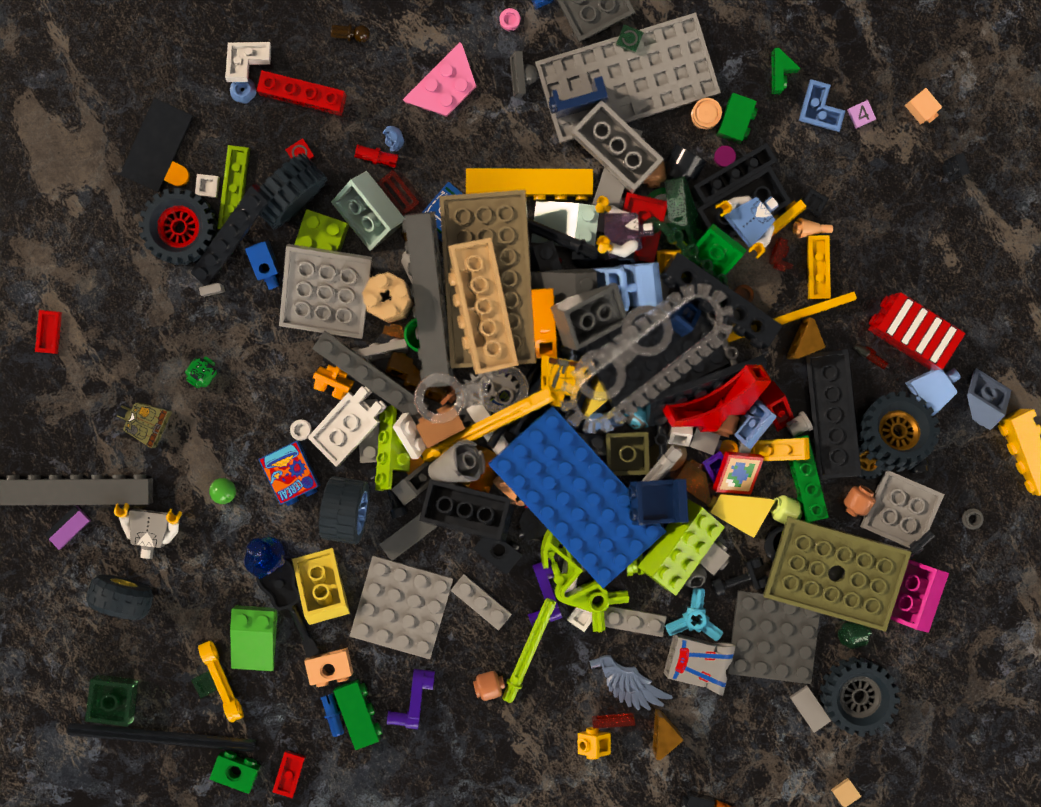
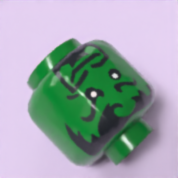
(200, 372)

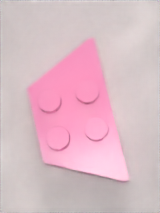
(445, 85)

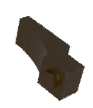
(402, 368)

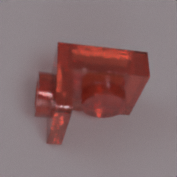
(780, 251)

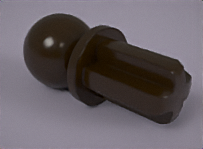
(360, 33)

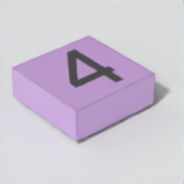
(861, 114)

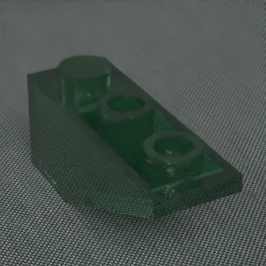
(682, 211)

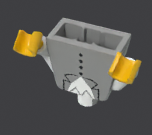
(148, 528)

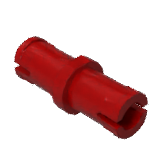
(376, 156)

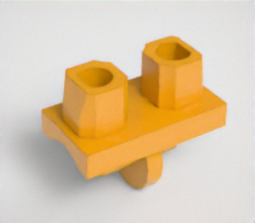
(334, 377)

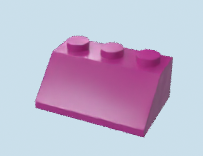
(919, 596)

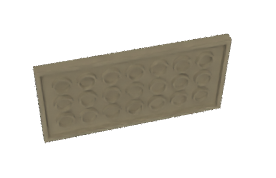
(505, 221)

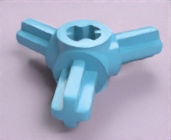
(696, 608)

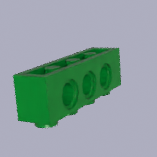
(808, 487)

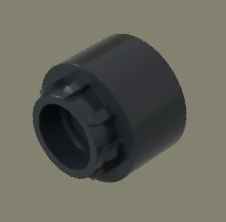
(684, 163)

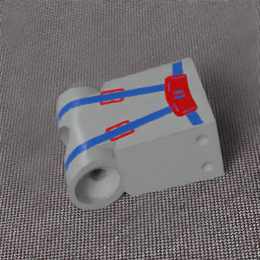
(699, 662)

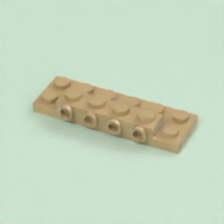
(481, 306)

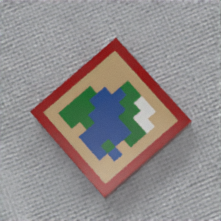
(738, 473)

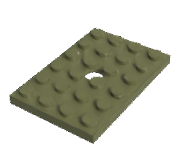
(869, 582)

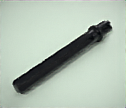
(560, 238)

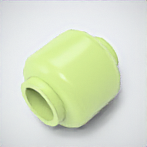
(784, 507)

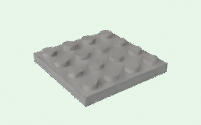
(324, 291)
(401, 607)

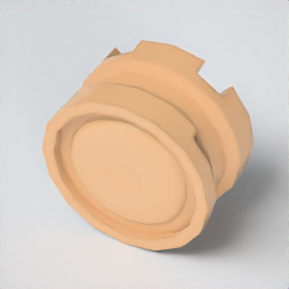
(706, 113)

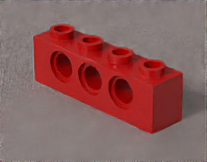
(301, 93)

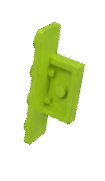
(391, 451)

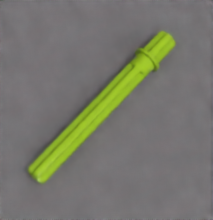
(530, 647)

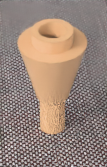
(805, 228)

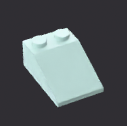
(569, 218)

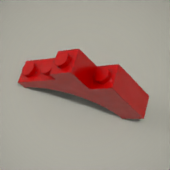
(730, 399)

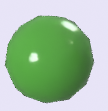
(222, 491)

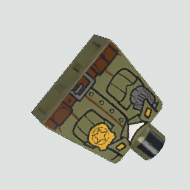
(145, 422)

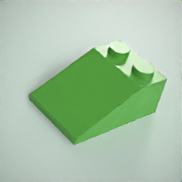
(253, 637)

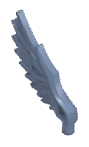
(629, 684)

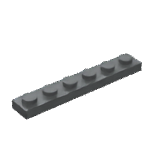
(367, 374)

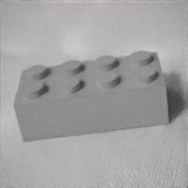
(616, 146)

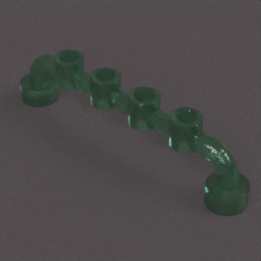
(689, 251)

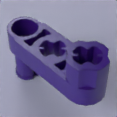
(543, 577)
(421, 680)

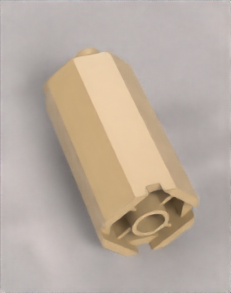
(379, 289)

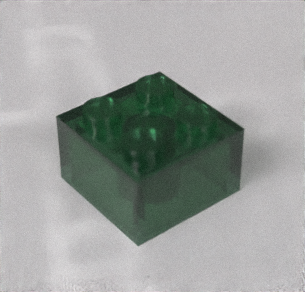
(111, 700)

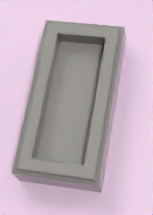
(810, 708)

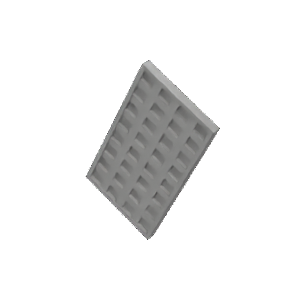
(663, 74)

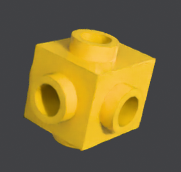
(589, 743)

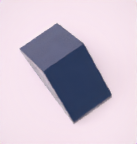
(685, 318)

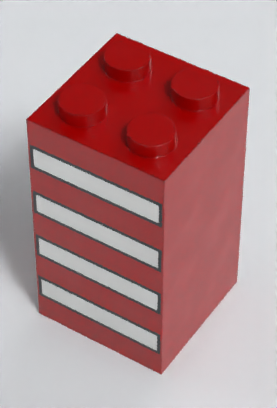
(915, 331)

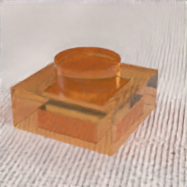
(394, 330)

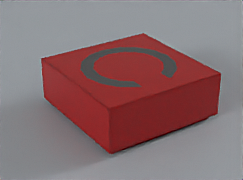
(299, 148)

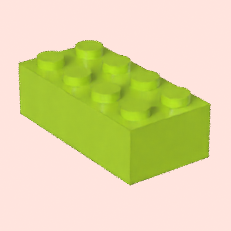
(681, 549)

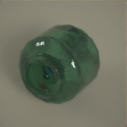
(854, 635)

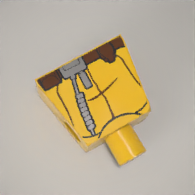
(555, 372)

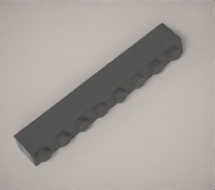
(428, 294)
(76, 490)

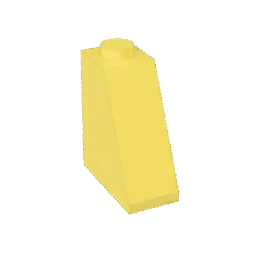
(741, 511)

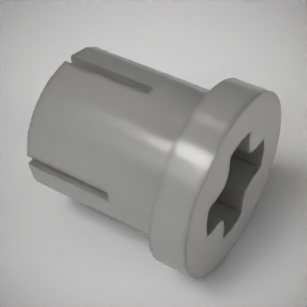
(799, 425)

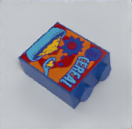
(290, 473)

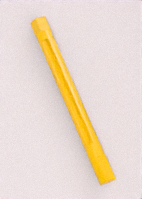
(493, 422)

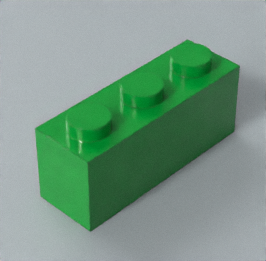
(358, 713)

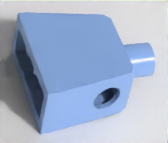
(935, 388)

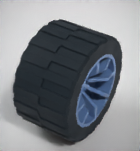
(344, 510)

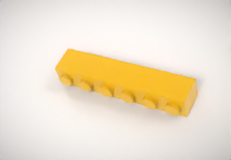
(536, 182)

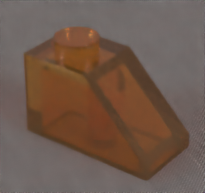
(695, 480)

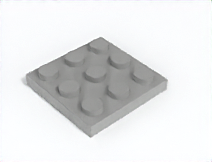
(902, 509)

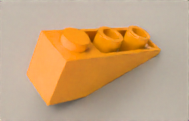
(544, 323)

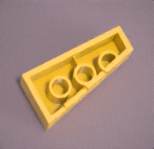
(1025, 445)

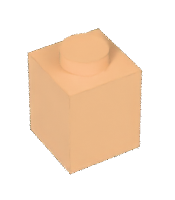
(924, 107)

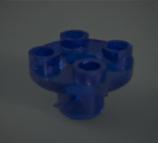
(264, 556)

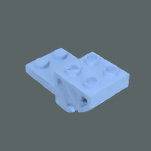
(636, 283)

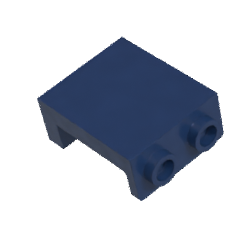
(578, 103)
(658, 502)

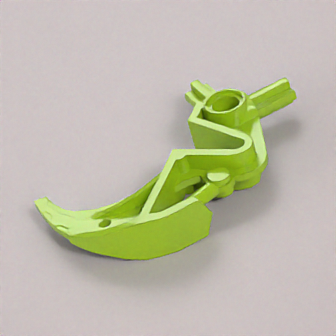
(583, 595)

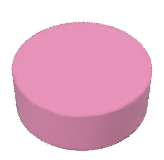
(510, 19)

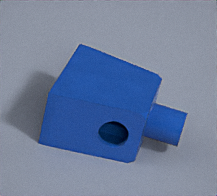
(260, 254)

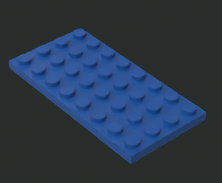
(575, 496)

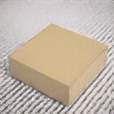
(846, 793)

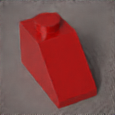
(777, 402)

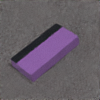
(67, 527)

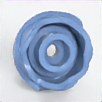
(245, 96)
(394, 138)

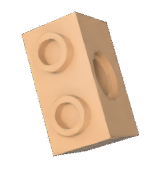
(339, 659)

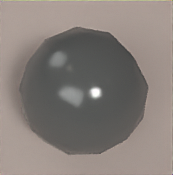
(697, 578)

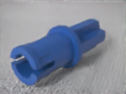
(332, 715)

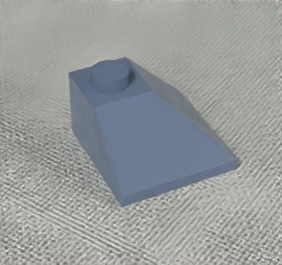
(987, 399)

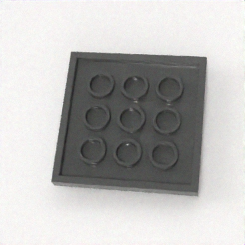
(773, 639)

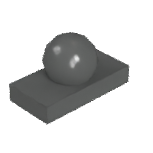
(521, 74)

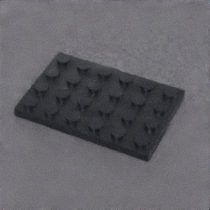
(644, 368)

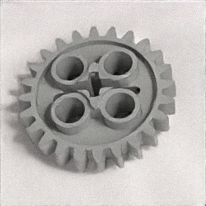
(497, 385)

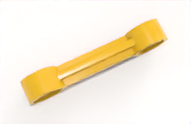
(211, 658)

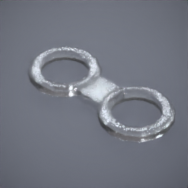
(627, 356)
(467, 394)

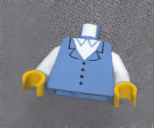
(751, 220)

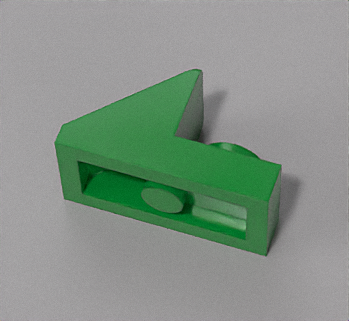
(781, 64)

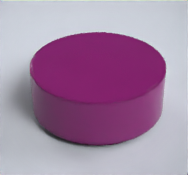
(724, 156)

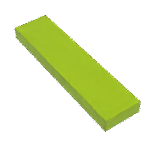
(234, 181)

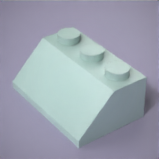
(368, 210)

